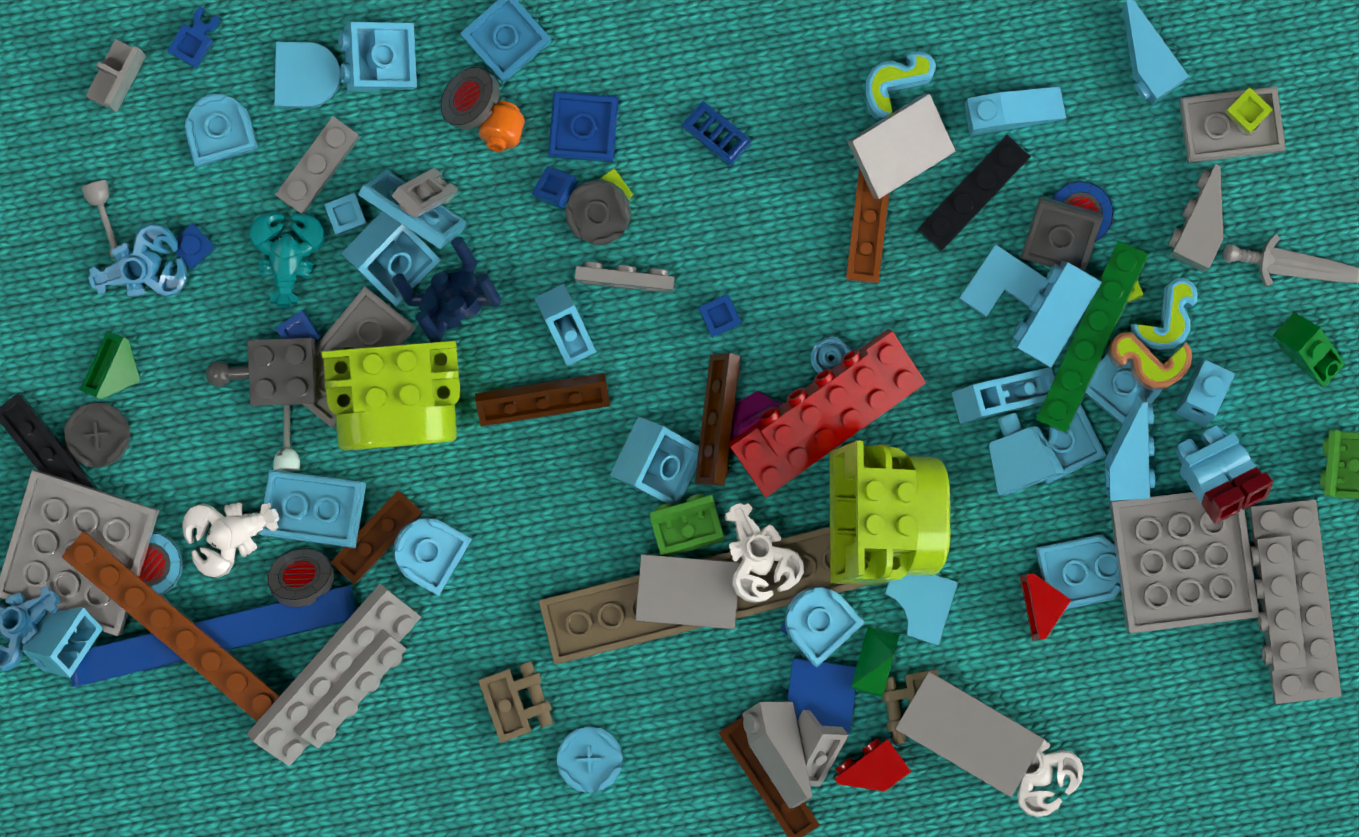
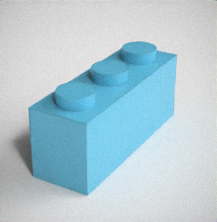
(1055, 313)

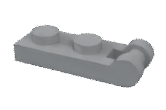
(424, 193)

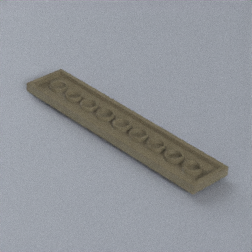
(605, 614)

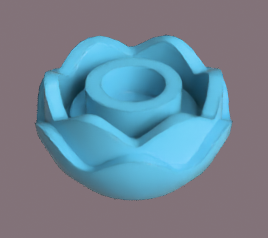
(827, 347)

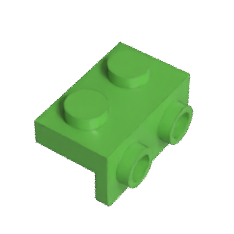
(1342, 465)
(686, 525)

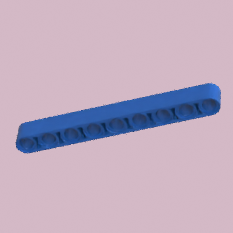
(228, 630)

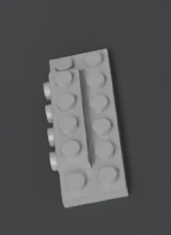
(1294, 602)
(337, 678)

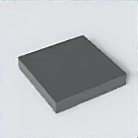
(1061, 234)

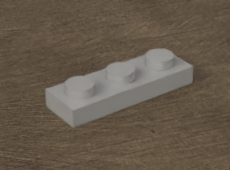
(317, 165)
(624, 277)

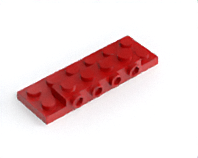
(826, 412)

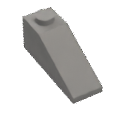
(777, 745)

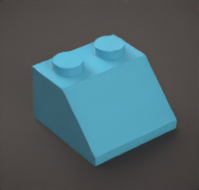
(387, 250)
(656, 462)

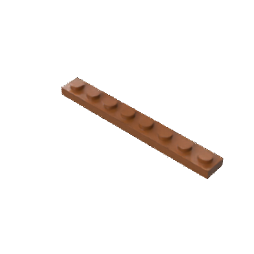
(170, 626)

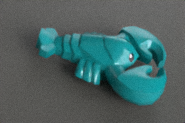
(286, 253)

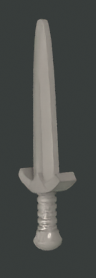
(1290, 263)

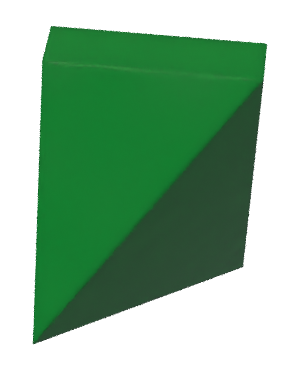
(111, 368)
(875, 662)

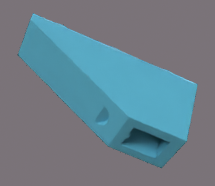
(1128, 459)

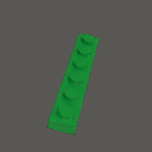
(1092, 337)

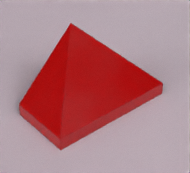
(1042, 604)

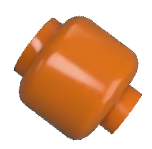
(503, 127)

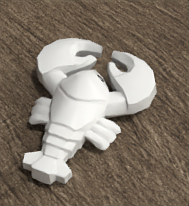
(225, 534)
(758, 557)
(1041, 774)

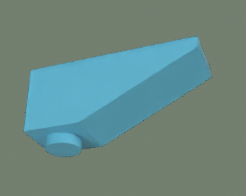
(1151, 60)
(1013, 110)
(1002, 395)

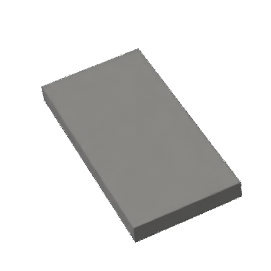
(364, 324)
(970, 734)

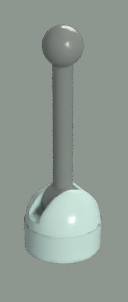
(286, 458)

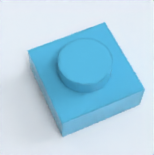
(345, 214)

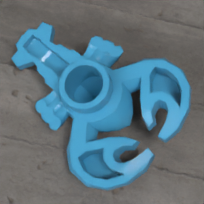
(143, 265)
(20, 623)

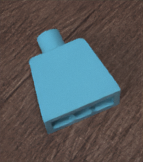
(1204, 392)
(1021, 457)
(62, 641)

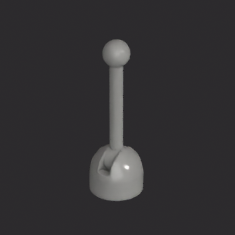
(97, 194)

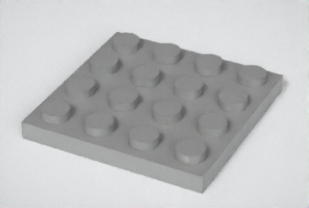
(49, 523)
(1180, 564)

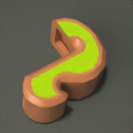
(1145, 366)

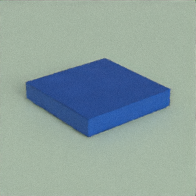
(583, 127)
(823, 691)

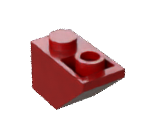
(875, 770)

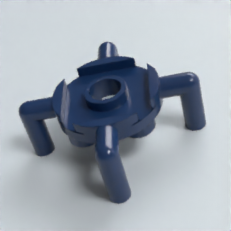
(450, 295)

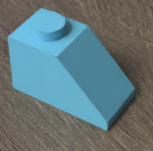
(565, 324)

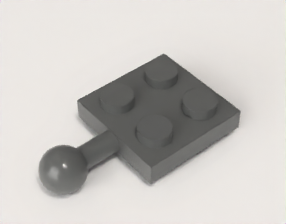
(277, 372)

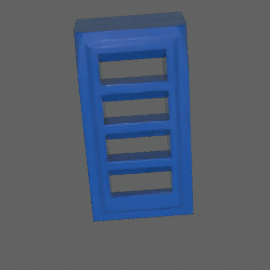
(733, 132)

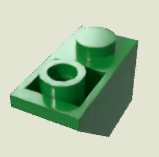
(1309, 349)

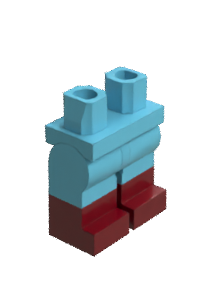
(1222, 474)

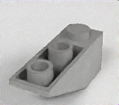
(1203, 228)

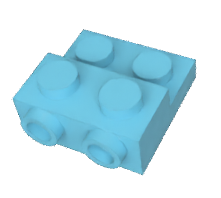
(378, 56)

